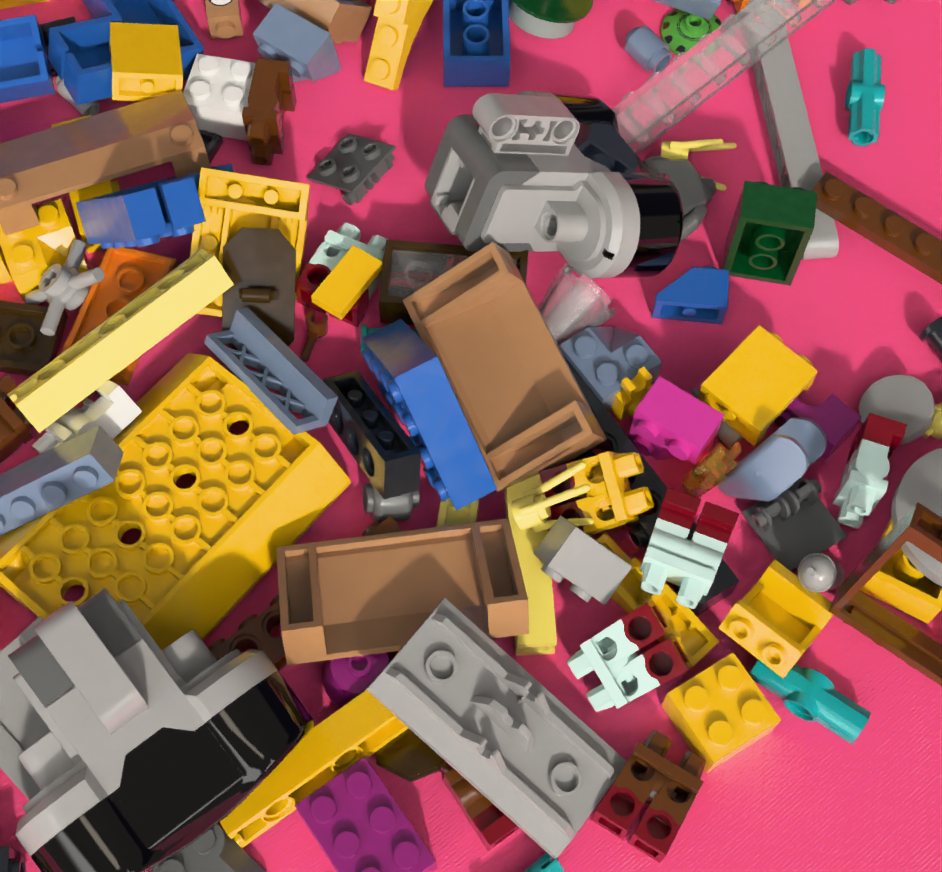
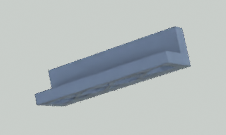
(280, 371)

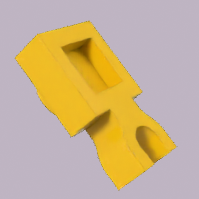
(632, 394)

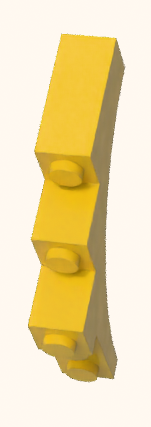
(393, 39)

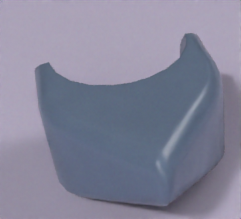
(776, 461)

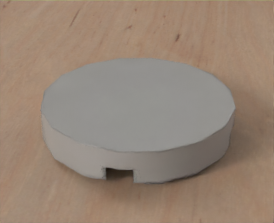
(902, 400)

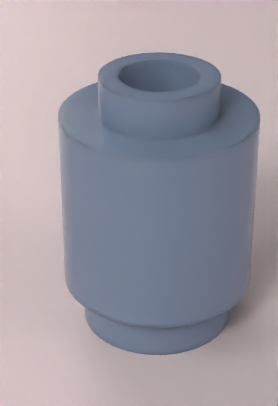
(647, 49)

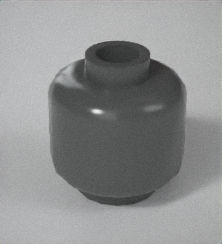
(397, 508)

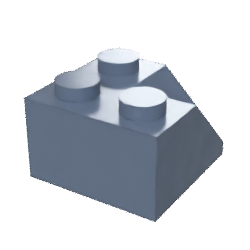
(295, 40)
(606, 357)

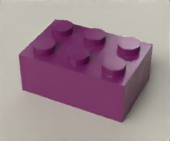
(363, 825)

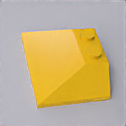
(248, 201)

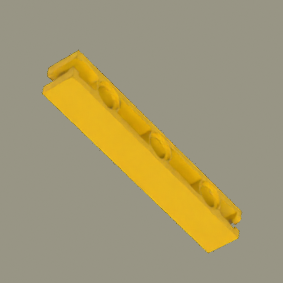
(321, 755)

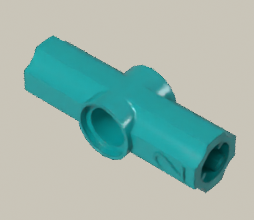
(864, 97)
(813, 698)

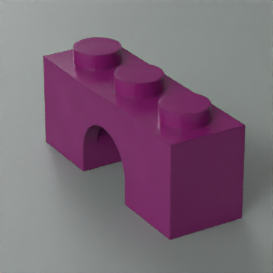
(832, 416)

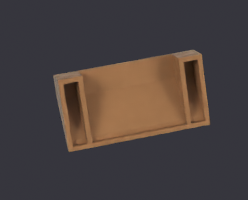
(96, 152)
(504, 367)
(380, 588)

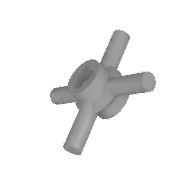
(64, 287)

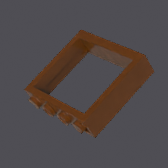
(878, 623)

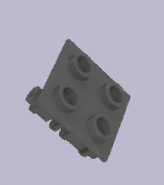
(354, 166)
(795, 523)

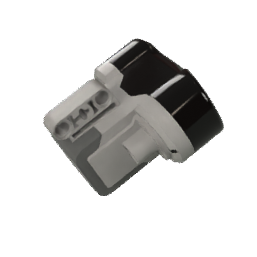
(554, 178)
(142, 738)

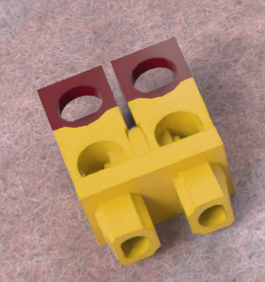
(610, 496)

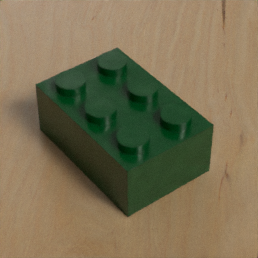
(769, 232)

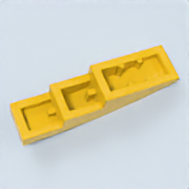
(684, 624)

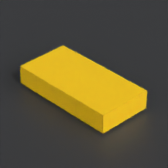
(347, 282)

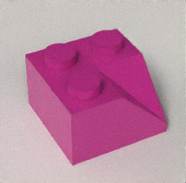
(674, 424)

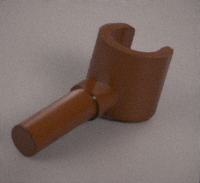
(315, 331)

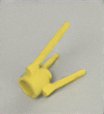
(679, 150)
(535, 507)

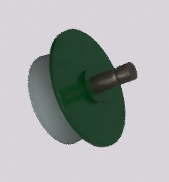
(548, 17)

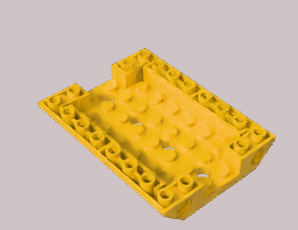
(196, 543)

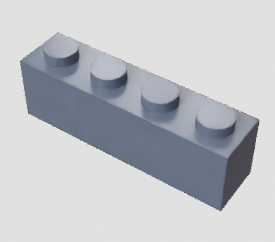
(57, 477)

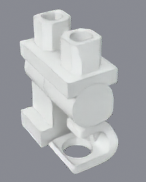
(111, 411)

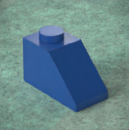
(695, 297)

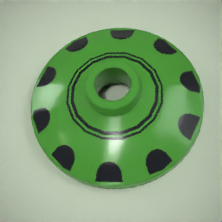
(683, 30)

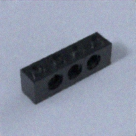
(374, 436)

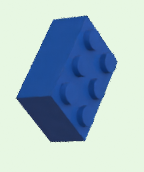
(476, 43)

